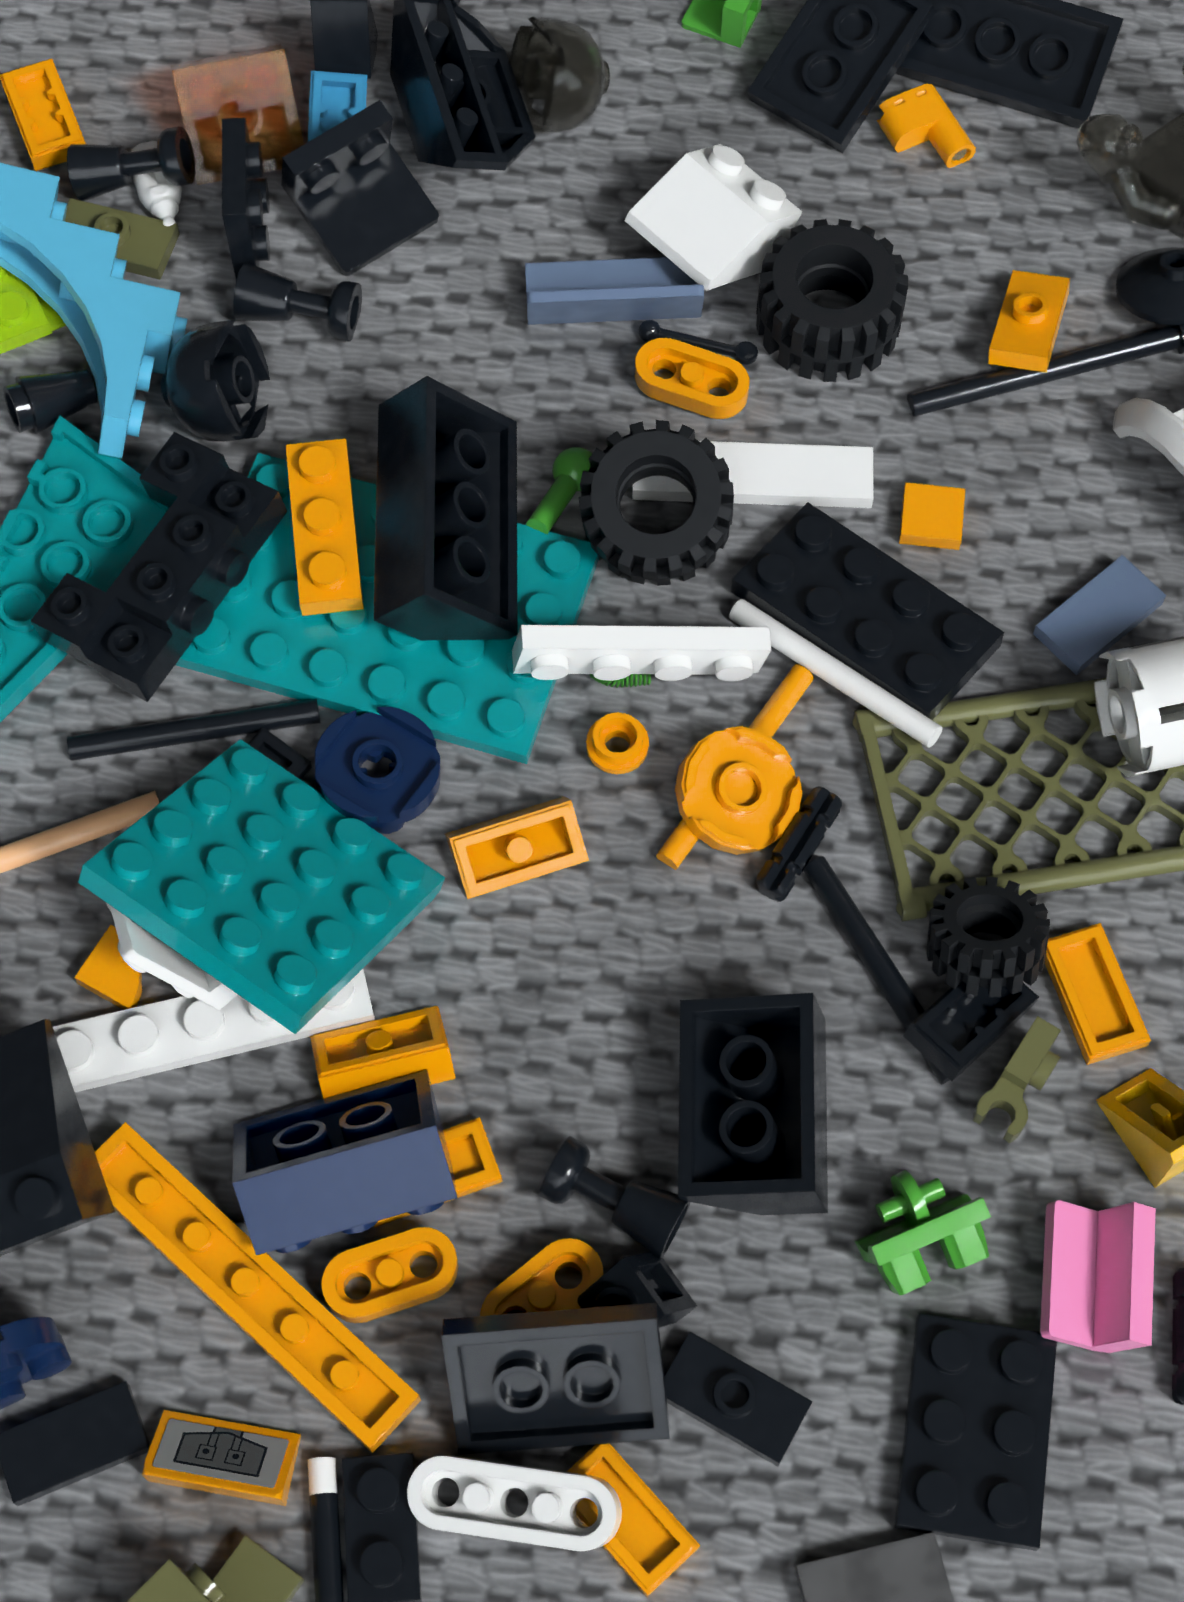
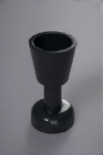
(106, 168)
(272, 297)
(639, 1209)

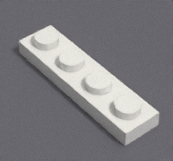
(618, 651)

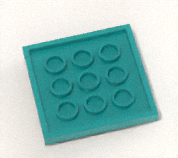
(262, 884)

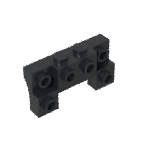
(175, 576)

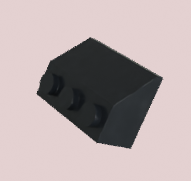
(753, 1104)

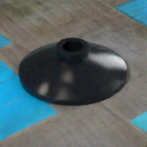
(1154, 286)

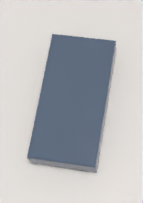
(1099, 614)

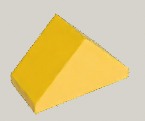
(1150, 1122)

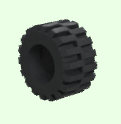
(823, 336)
(656, 454)

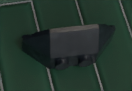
(456, 88)

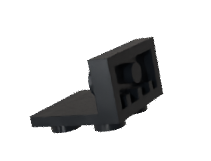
(357, 190)

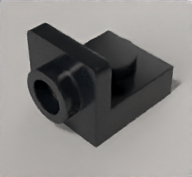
(640, 1281)

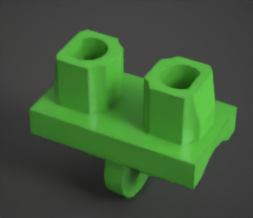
(951, 1223)

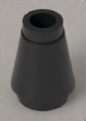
(40, 398)

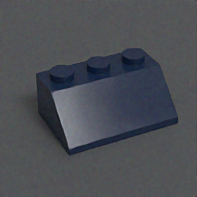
(341, 1164)

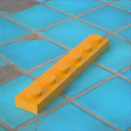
(254, 1290)

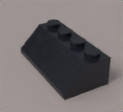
(445, 516)

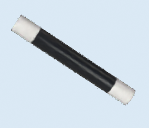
(325, 1530)

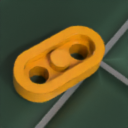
(694, 375)
(388, 1269)
(534, 1284)

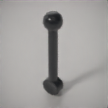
(744, 352)

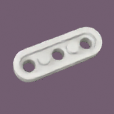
(484, 1508)

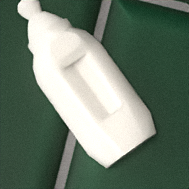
(156, 192)

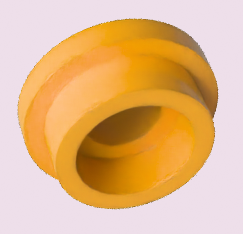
(621, 726)

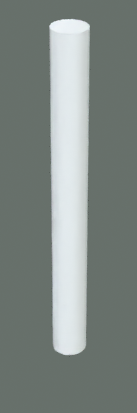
(839, 675)

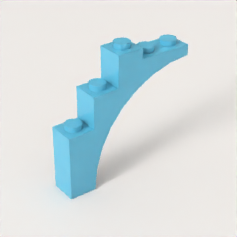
(75, 269)

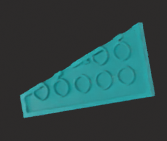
(75, 518)

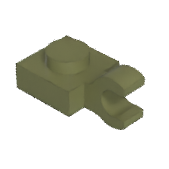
(1028, 1066)

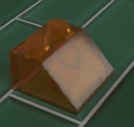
(238, 85)

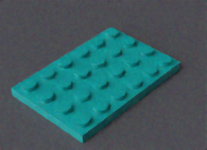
(357, 664)

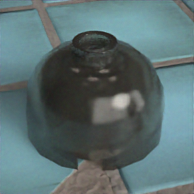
(562, 66)

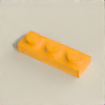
(324, 527)

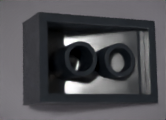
(45, 1149)

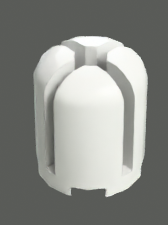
(1144, 704)

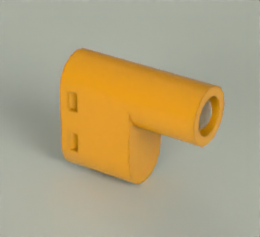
(921, 117)

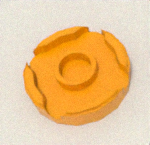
(738, 790)

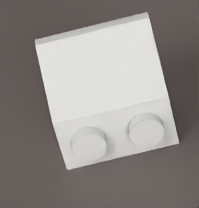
(714, 216)

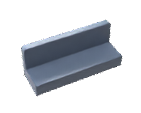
(610, 291)

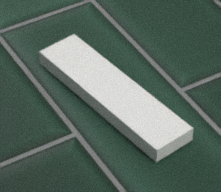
(782, 475)

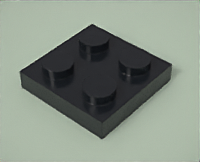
(244, 195)

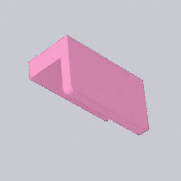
(1098, 1276)

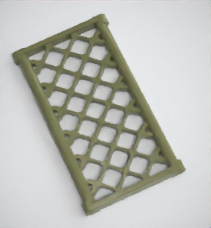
(917, 901)

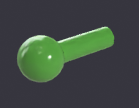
(567, 474)

